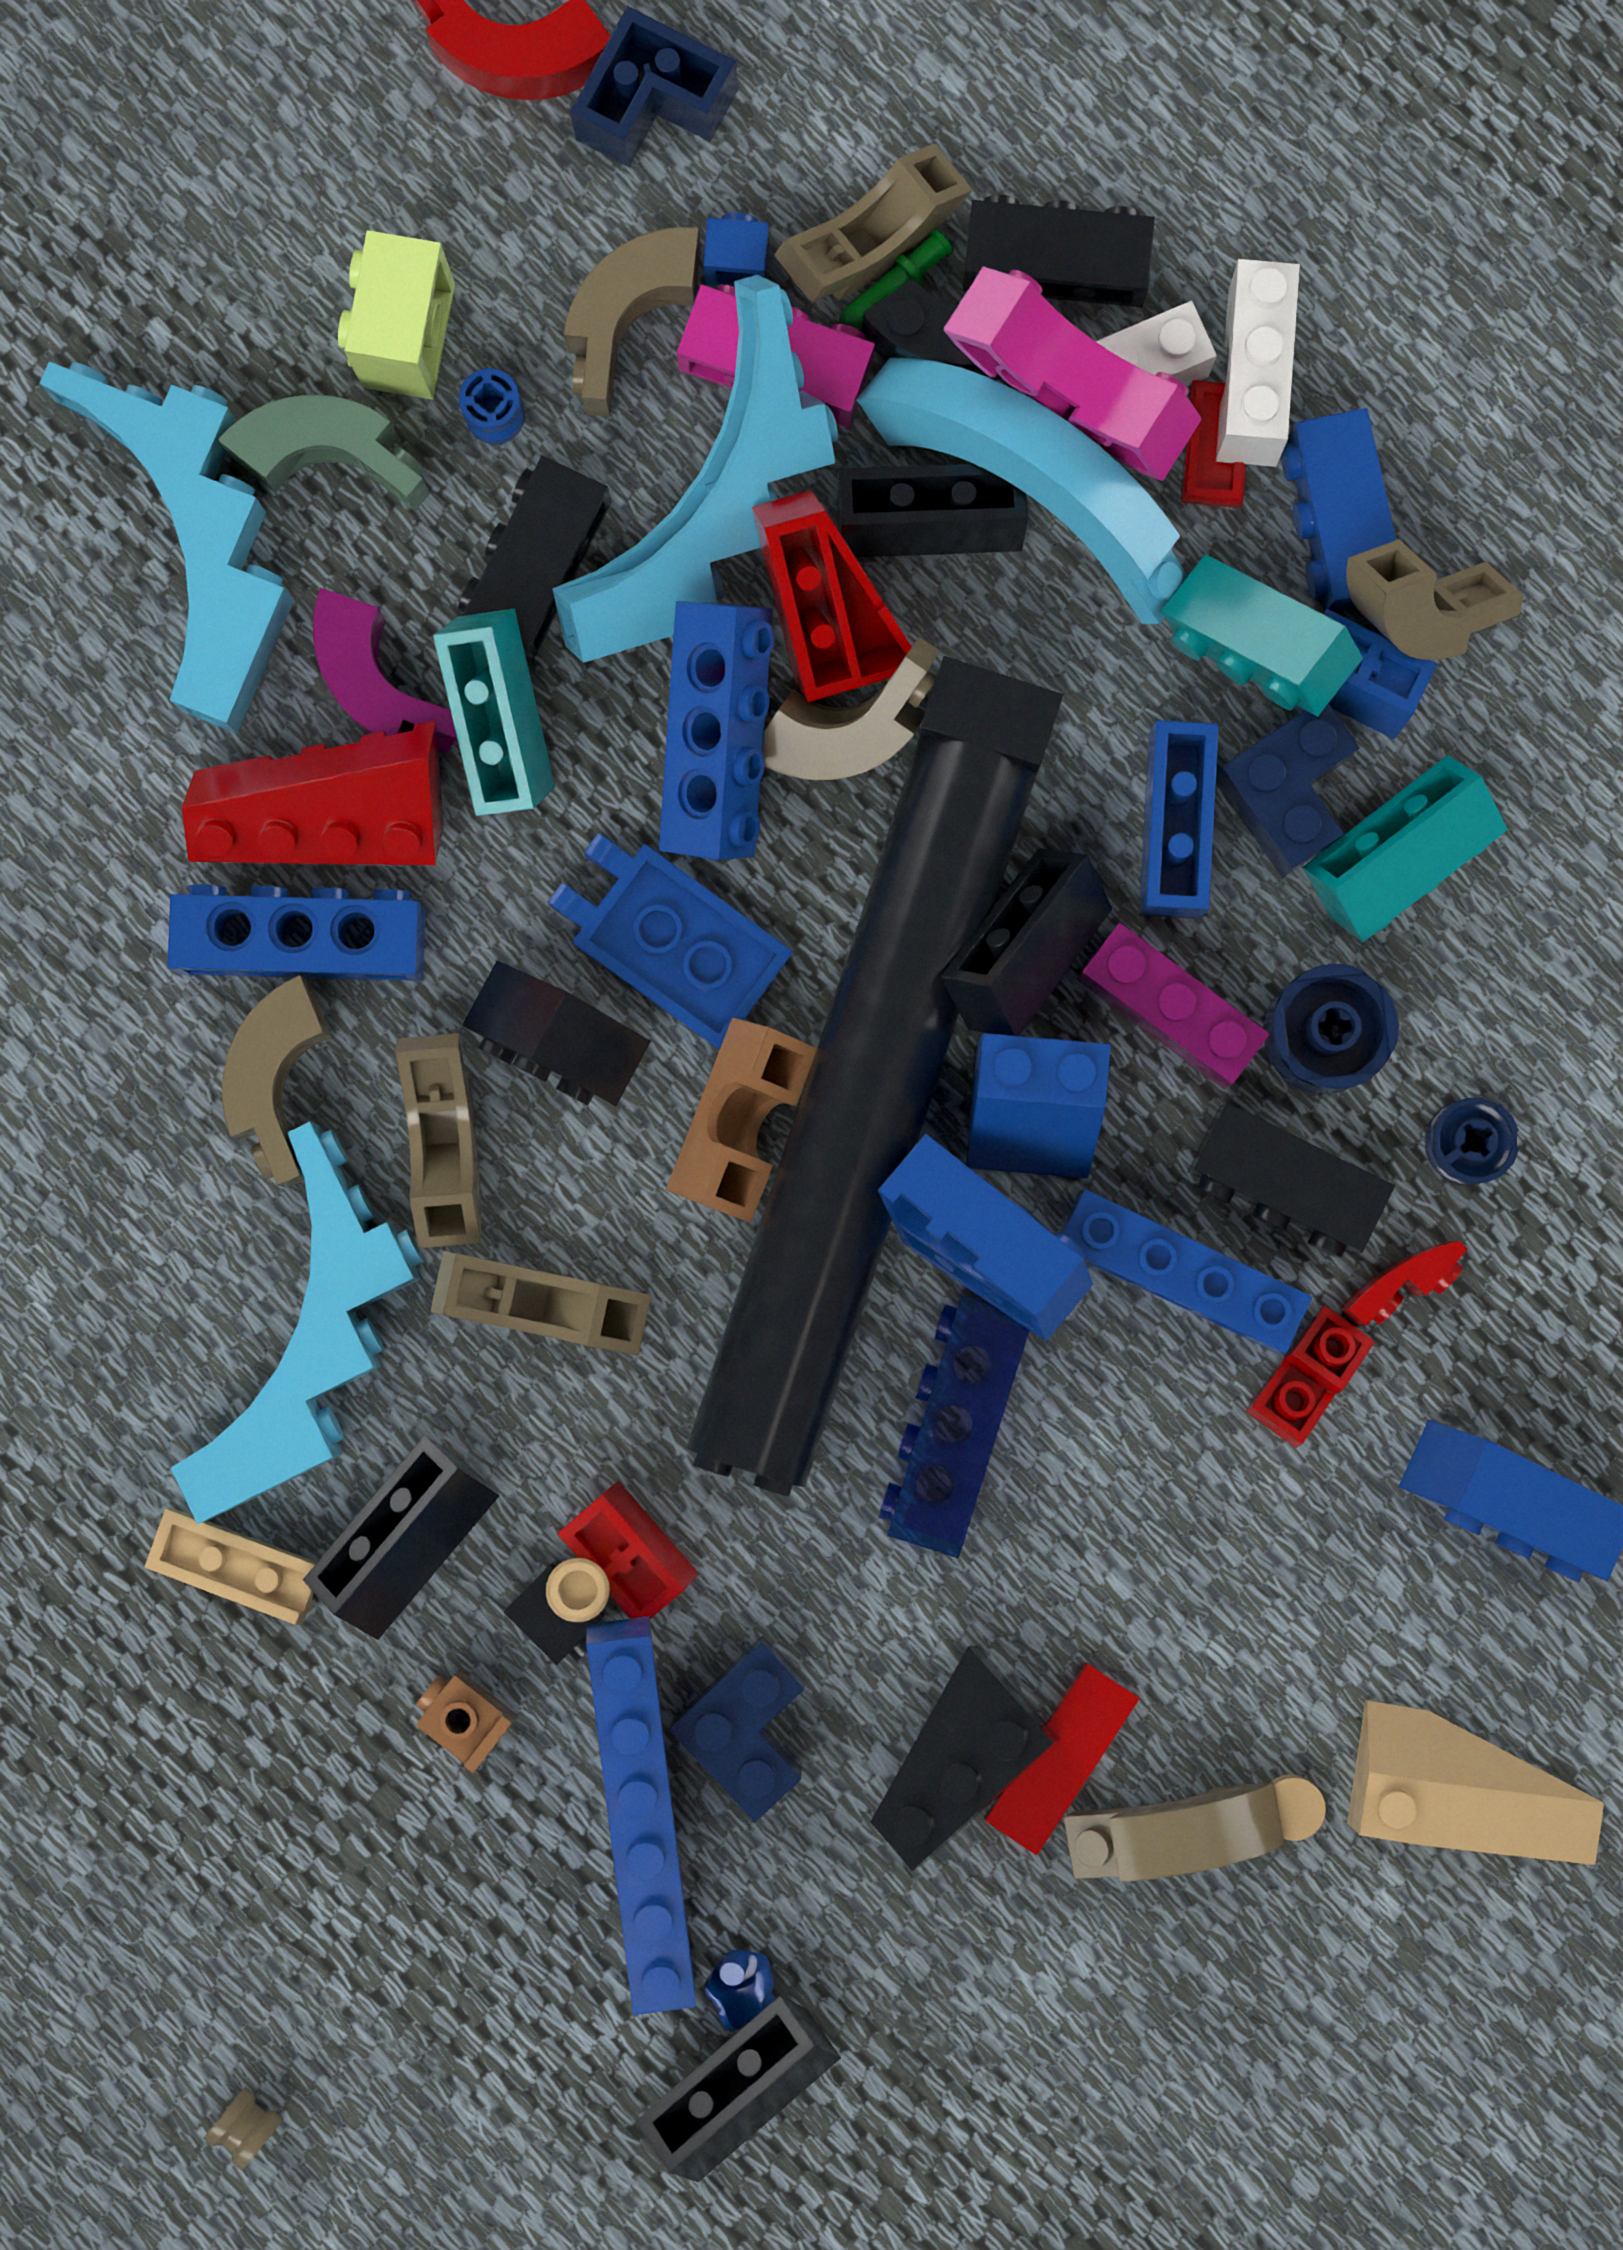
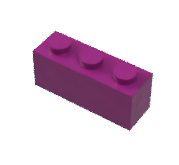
(1173, 1006)

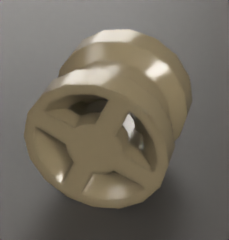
(243, 2128)

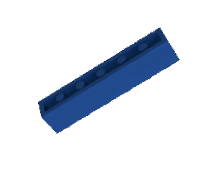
(640, 1815)

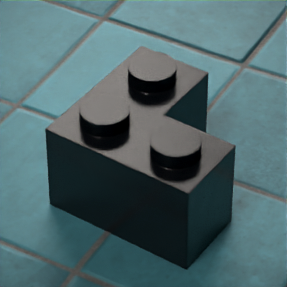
(554, 1035)

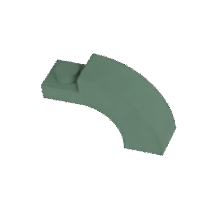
(323, 428)

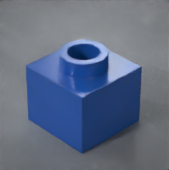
(735, 249)

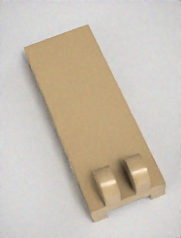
(232, 1566)

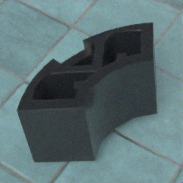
(912, 326)

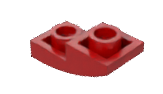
(1420, 1273)
(1310, 1376)

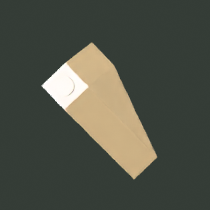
(1453, 1790)

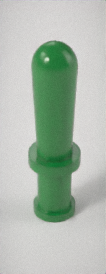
(906, 269)

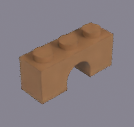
(749, 1078)

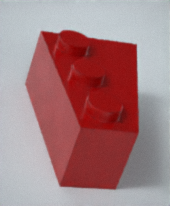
(826, 605)

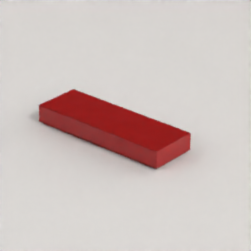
(1086, 1725)

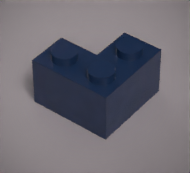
(649, 74)
(1274, 791)
(728, 1730)

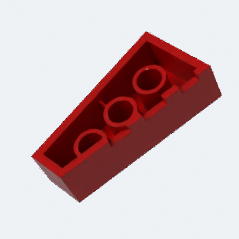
(323, 806)

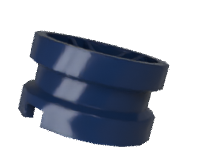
(1447, 1134)

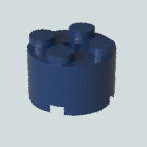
(1349, 1000)

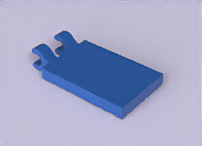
(673, 940)

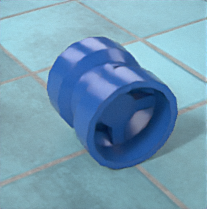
(495, 419)

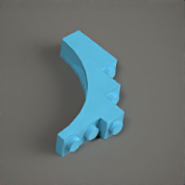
(764, 437)
(231, 611)
(349, 1269)

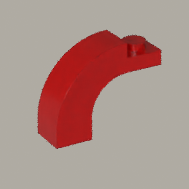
(516, 60)

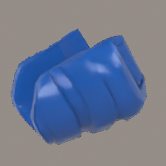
(740, 1987)

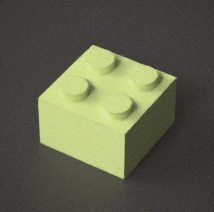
(397, 314)

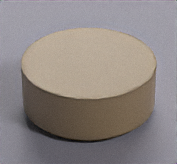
(577, 1590)
(1299, 1806)

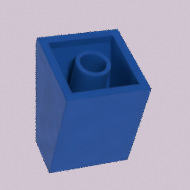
(1036, 1105)

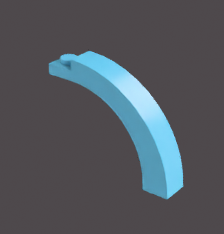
(1043, 456)

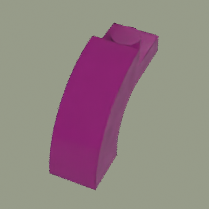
(348, 656)

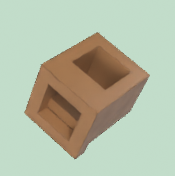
(487, 1718)

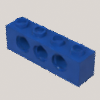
(696, 753)
(199, 946)
(1186, 1272)

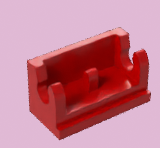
(632, 1550)

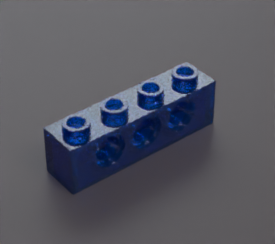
(944, 1522)

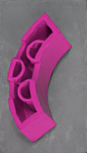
(1024, 339)

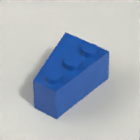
(984, 1239)
(1517, 1500)

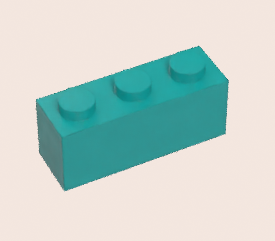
(1261, 636)
(494, 712)
(1405, 848)

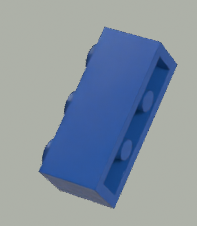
(1340, 498)
(1178, 819)

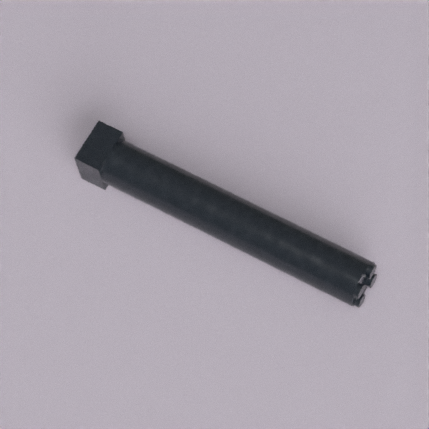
(871, 1077)

